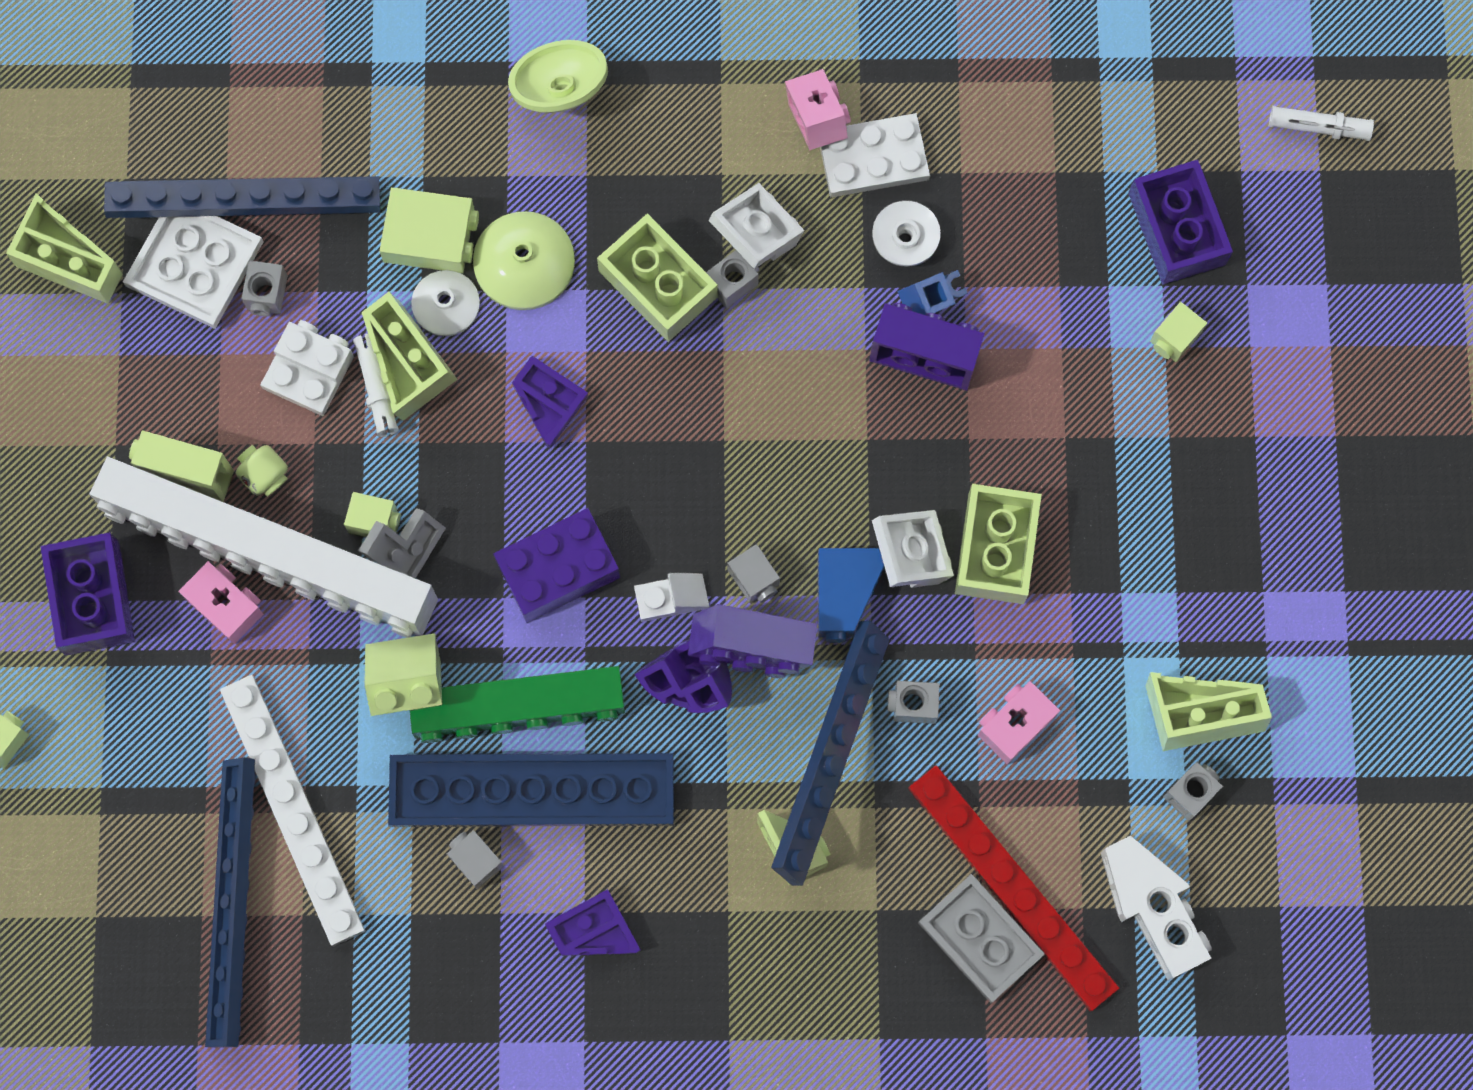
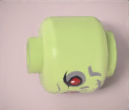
(261, 470)

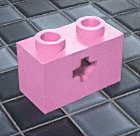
(817, 109)
(208, 586)
(1036, 714)

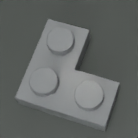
(404, 551)

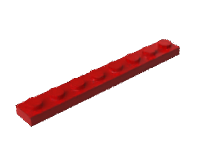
(1013, 888)

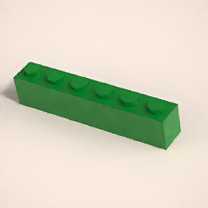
(521, 702)

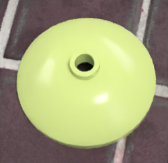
(558, 76)
(526, 280)

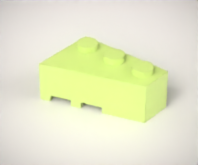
(60, 253)
(406, 357)
(1205, 711)

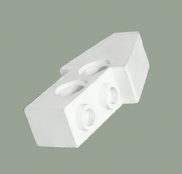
(1133, 879)

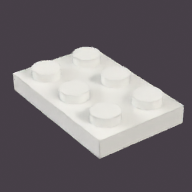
(876, 156)

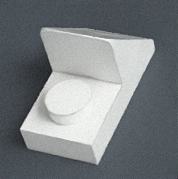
(672, 596)

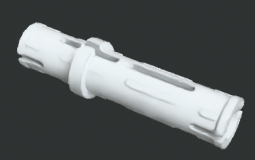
(1334, 125)
(378, 396)

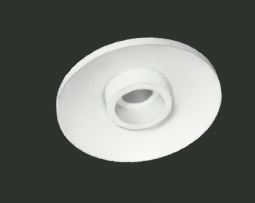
(911, 219)
(450, 317)

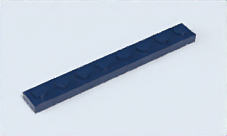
(241, 197)
(830, 754)
(230, 903)

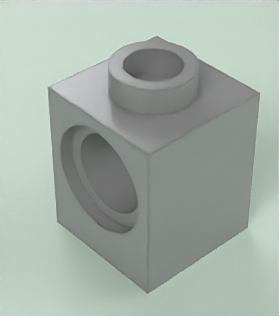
(263, 274)
(729, 291)
(754, 575)
(930, 702)
(1185, 803)
(474, 858)

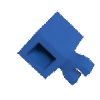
(931, 294)

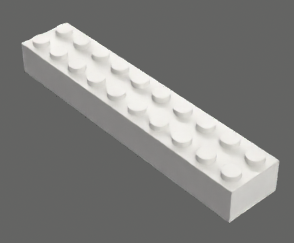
(264, 548)

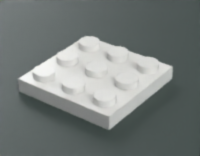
(193, 265)

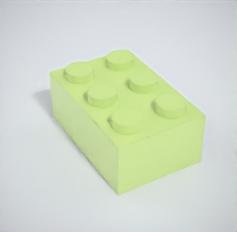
(657, 277)
(998, 544)

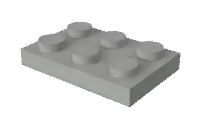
(981, 938)

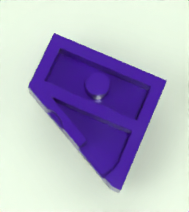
(548, 398)
(592, 929)

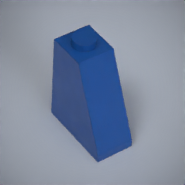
(845, 588)

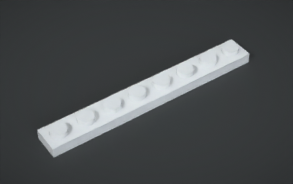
(292, 811)

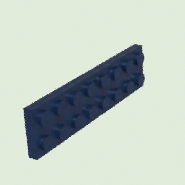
(531, 790)

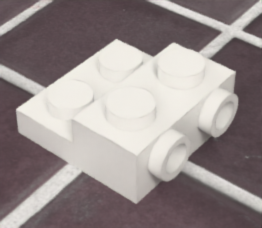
(757, 226)
(307, 367)
(913, 549)

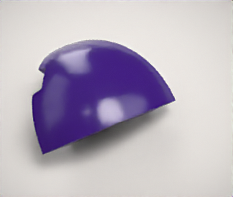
(686, 682)

